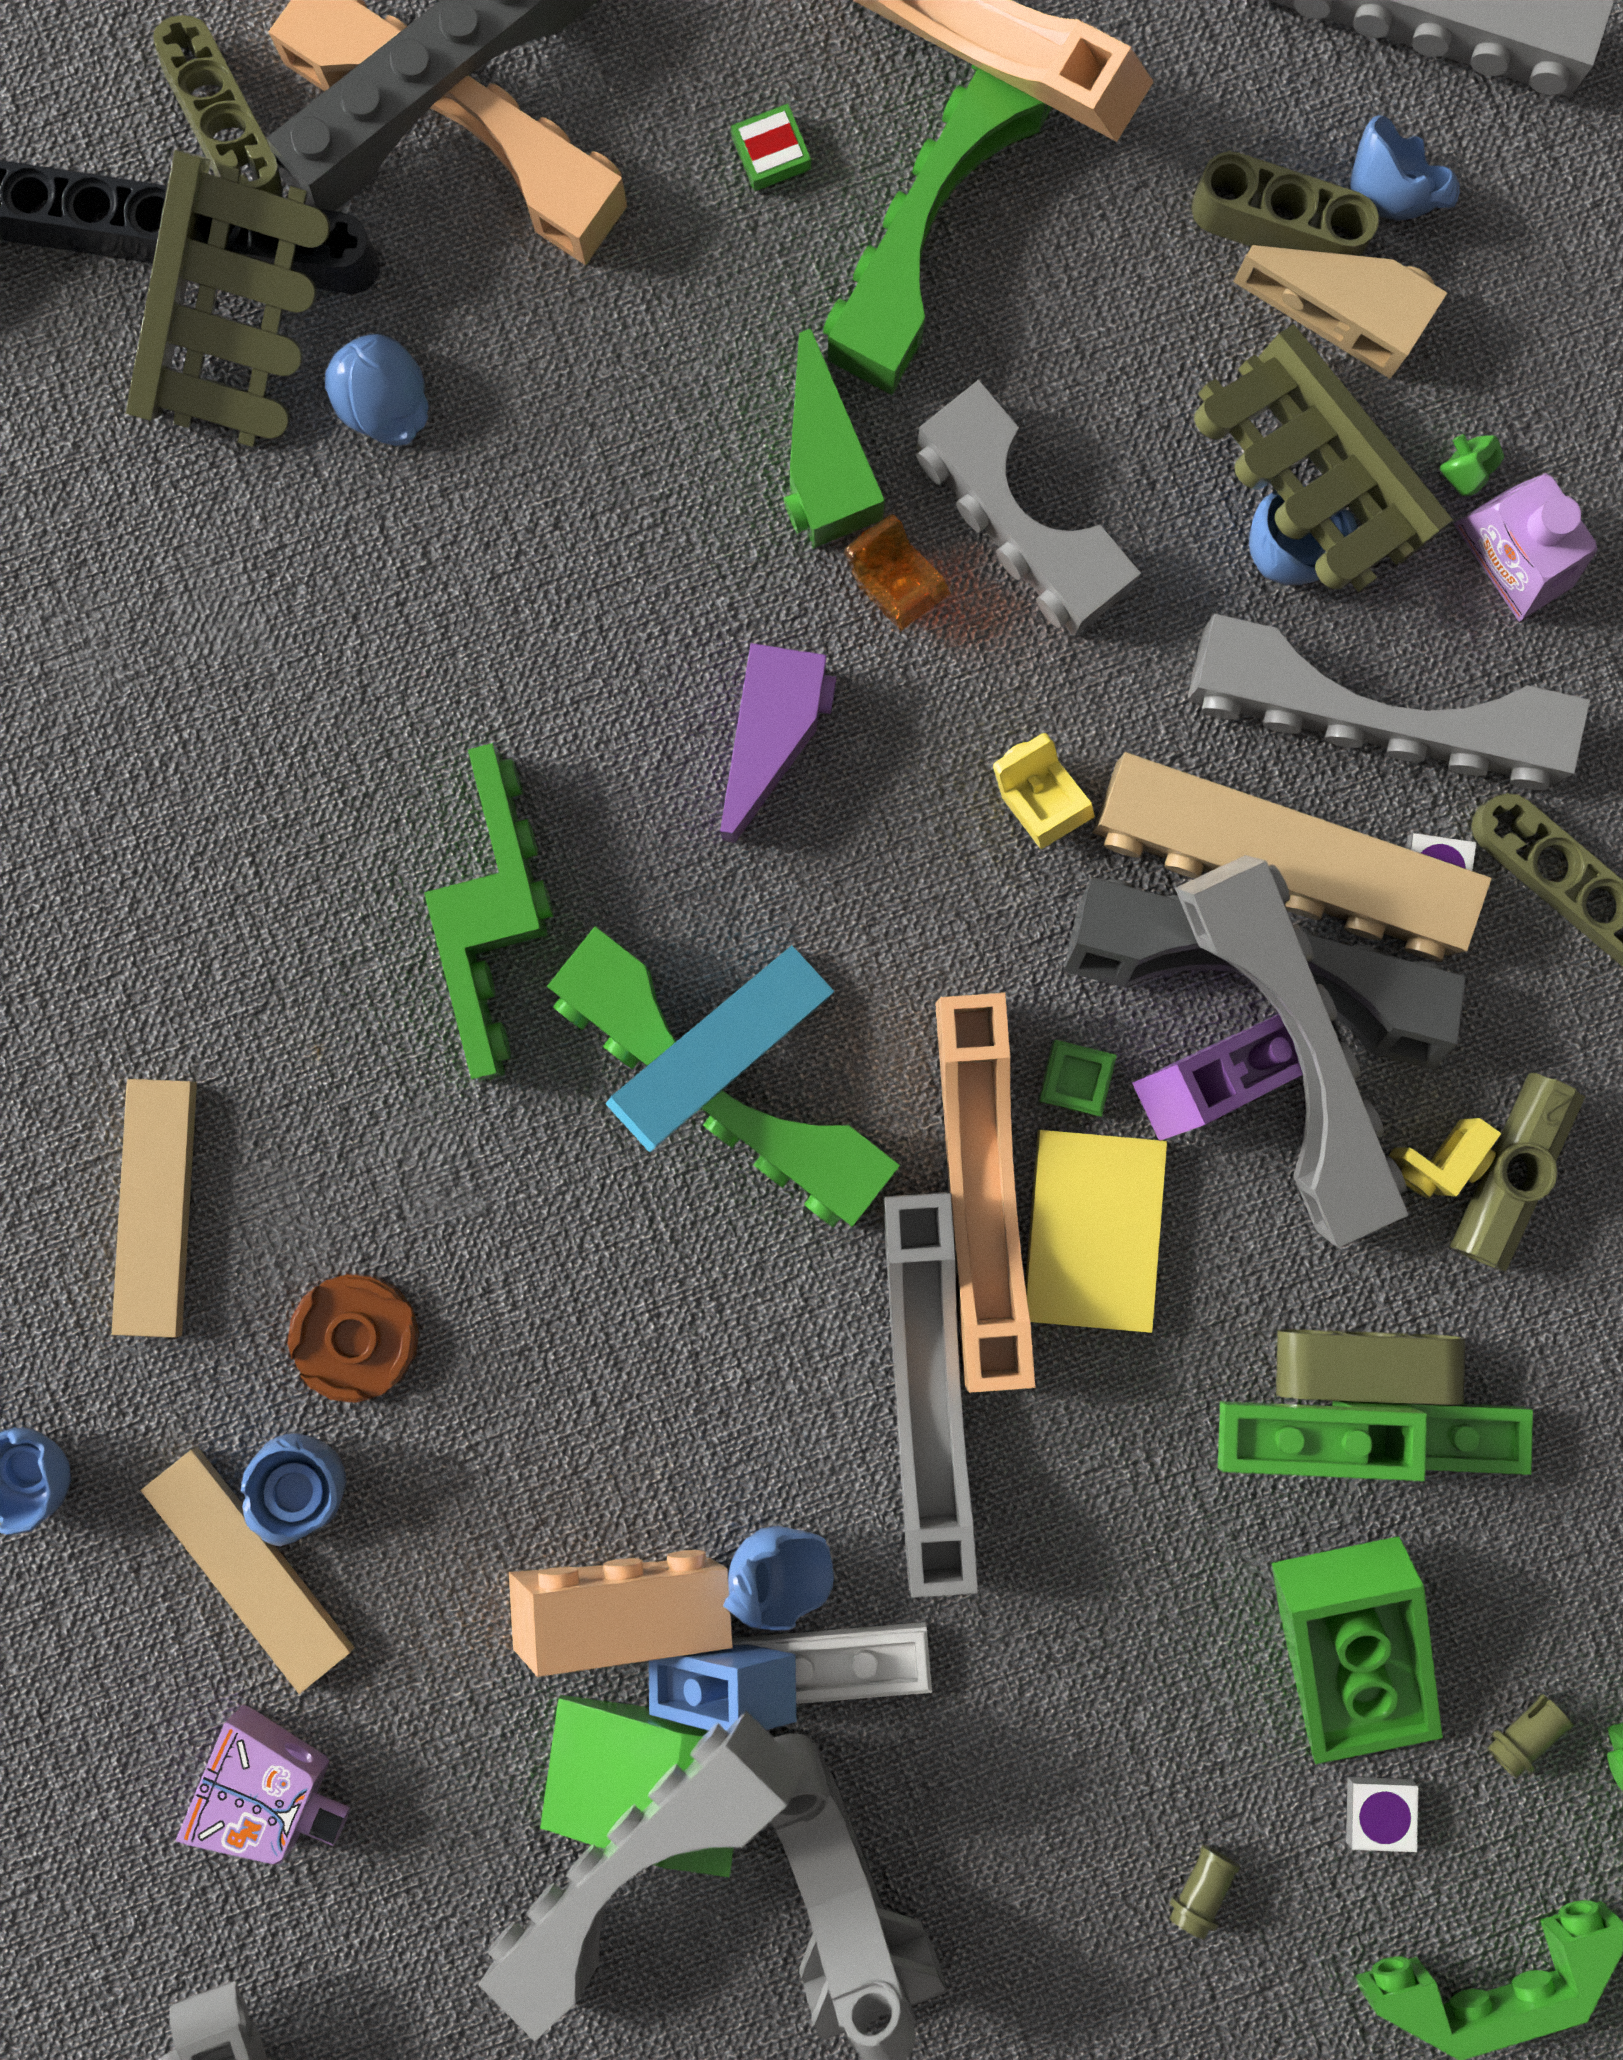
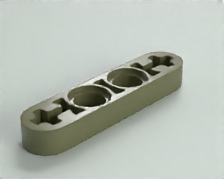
(214, 112)
(1583, 873)

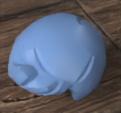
(1397, 176)
(377, 389)
(1284, 558)
(292, 1488)
(778, 1577)

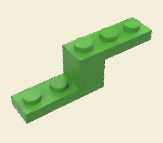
(489, 914)
(1374, 1439)

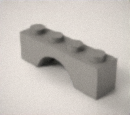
(1072, 571)

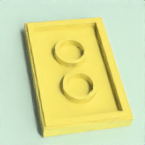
(1095, 1230)

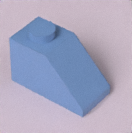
(723, 1686)

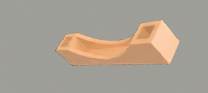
(1035, 52)
(568, 193)
(983, 1194)

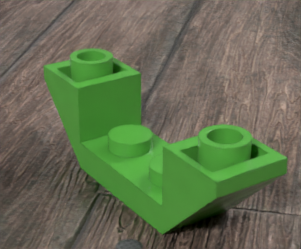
(1584, 1948)

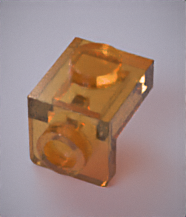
(895, 573)

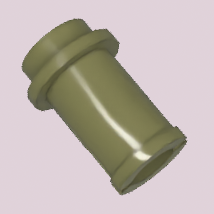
(1529, 1737)
(1204, 1893)

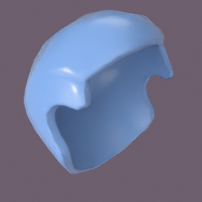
(32, 1479)

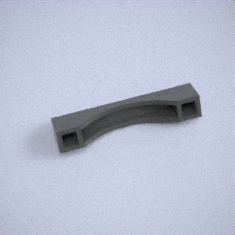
(357, 122)
(1387, 1002)

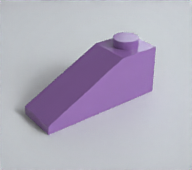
(774, 724)
(1219, 1078)

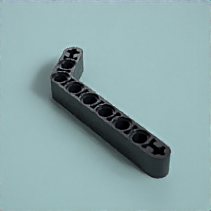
(73, 198)

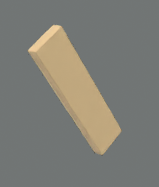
(154, 1208)
(247, 1570)

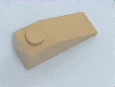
(1353, 301)

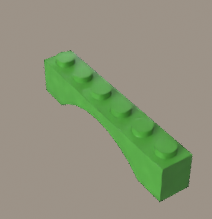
(885, 315)
(828, 1161)

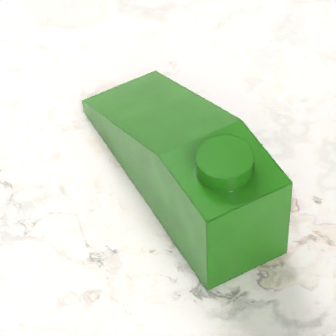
(828, 469)

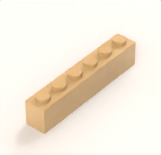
(1325, 865)

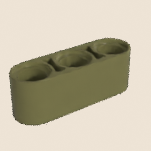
(1266, 185)
(1370, 1366)

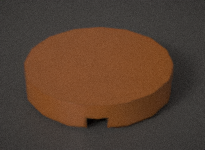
(353, 1337)

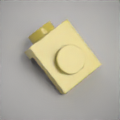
(1041, 791)
(1460, 1159)

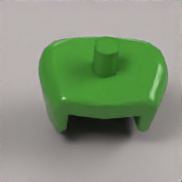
(1472, 463)

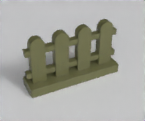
(170, 323)
(1343, 443)

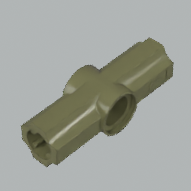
(1536, 1134)

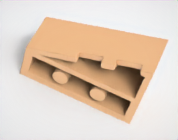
(619, 1612)

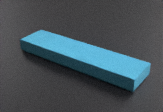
(719, 1048)

